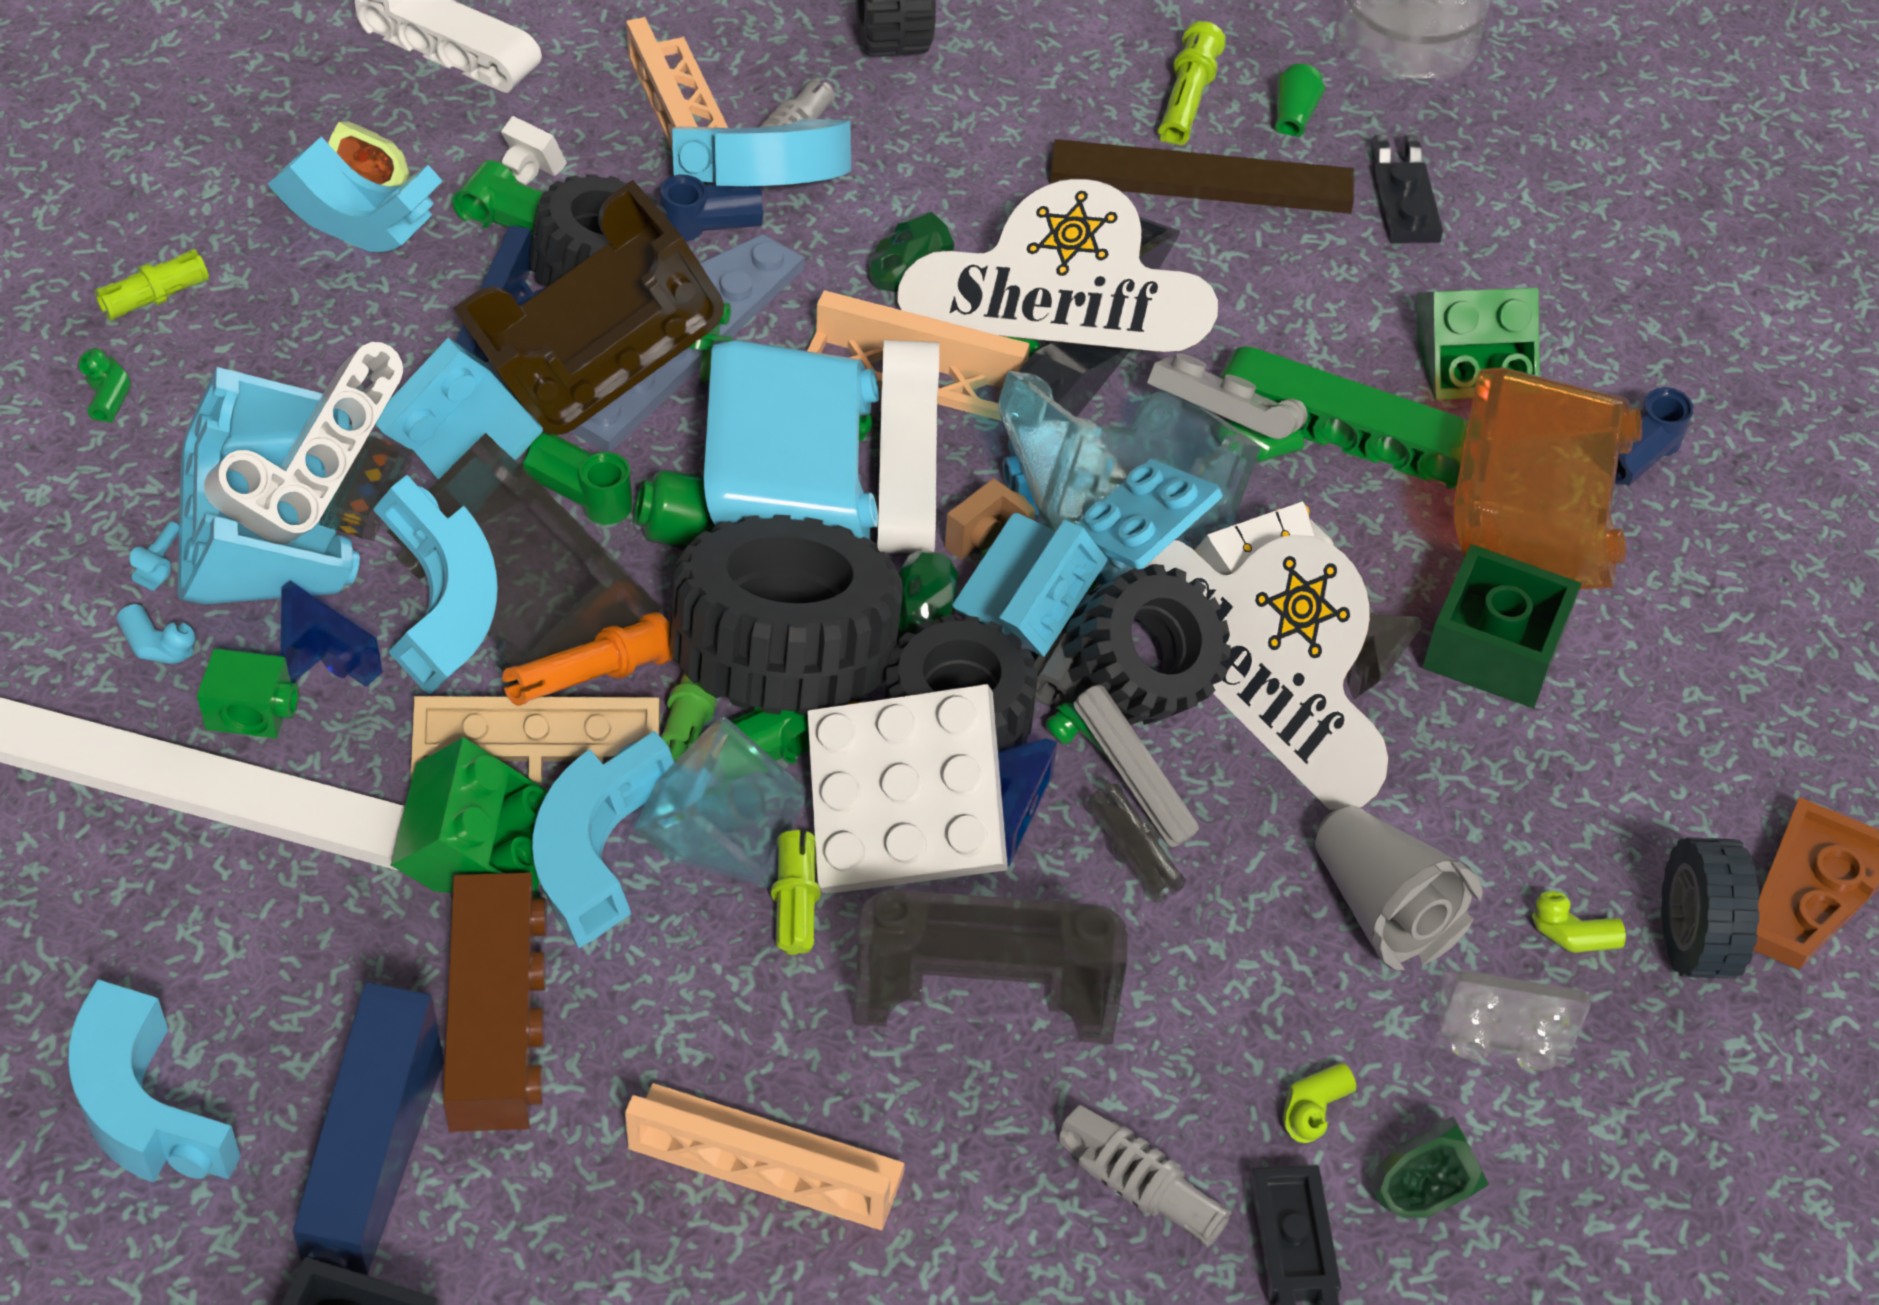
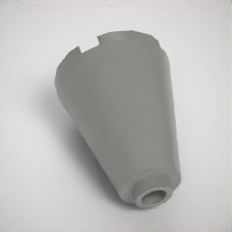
(1397, 886)

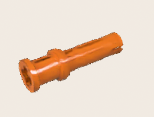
(611, 654)

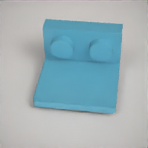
(452, 406)
(1146, 515)
(1032, 580)

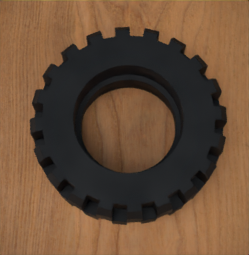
(784, 614)

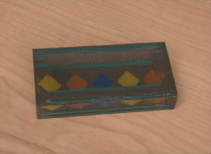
(369, 478)

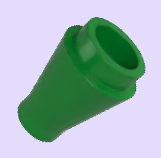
(1297, 98)

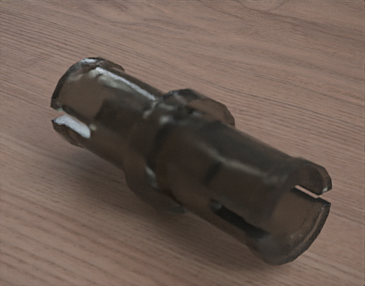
(1136, 842)

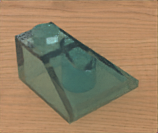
(723, 807)

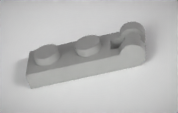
(1228, 397)

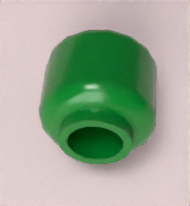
(672, 508)

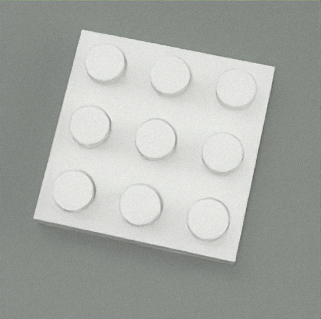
(906, 790)

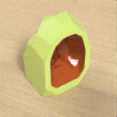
(369, 154)

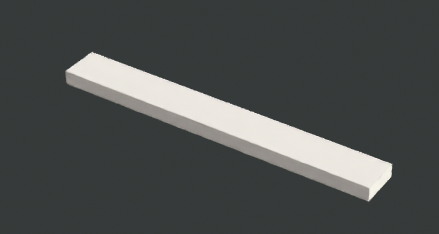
(199, 783)

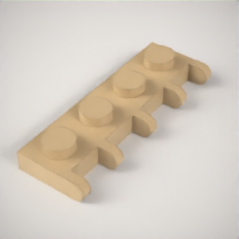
(533, 732)

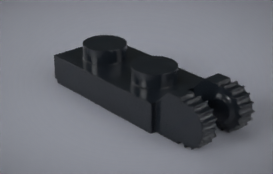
(1405, 192)
(1295, 1235)

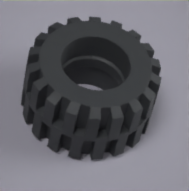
(896, 26)
(568, 225)
(1182, 622)
(968, 656)

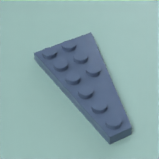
(748, 281)

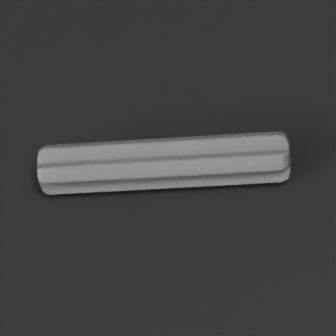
(1136, 765)

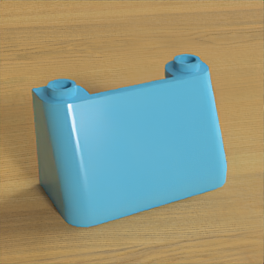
(787, 436)
(217, 554)

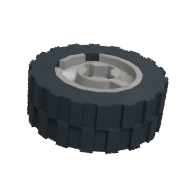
(1710, 908)

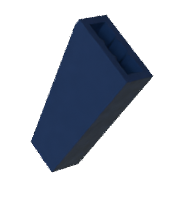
(369, 1127)

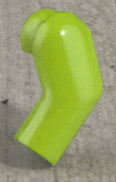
(1570, 932)

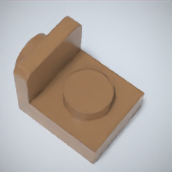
(982, 517)

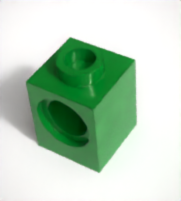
(246, 693)

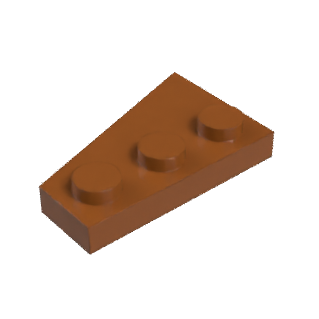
(1815, 882)

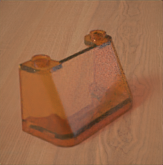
(1544, 474)

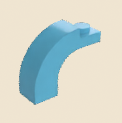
(764, 155)
(348, 206)
(459, 581)
(575, 825)
(107, 1066)

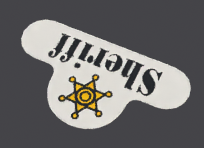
(1065, 276)
(1293, 636)

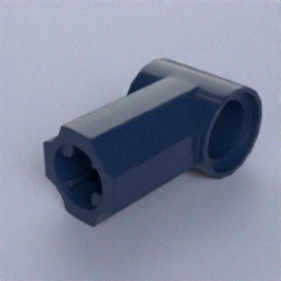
(703, 207)
(1664, 426)

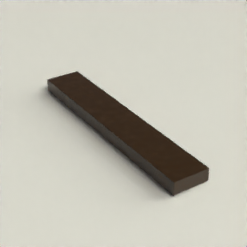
(1206, 176)

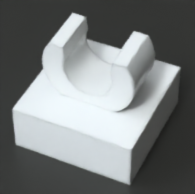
(530, 151)

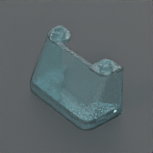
(1079, 463)

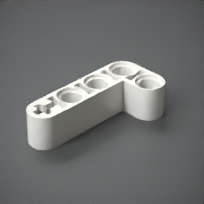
(454, 37)
(319, 438)
(908, 447)

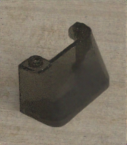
(551, 573)
(992, 938)

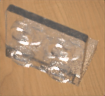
(1509, 1019)

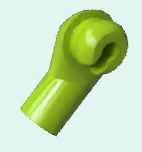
(1308, 1101)

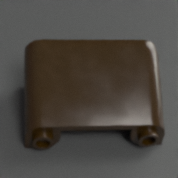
(601, 321)

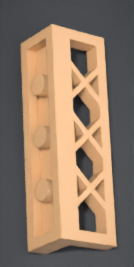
(661, 81)
(965, 353)
(764, 1155)

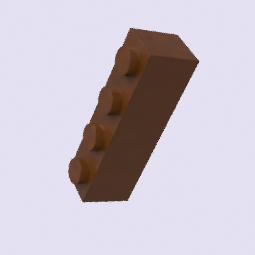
(491, 1003)

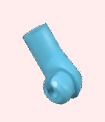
(147, 643)

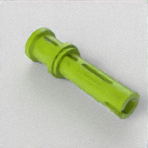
(1194, 70)

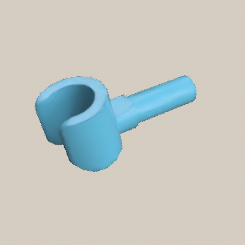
(150, 564)

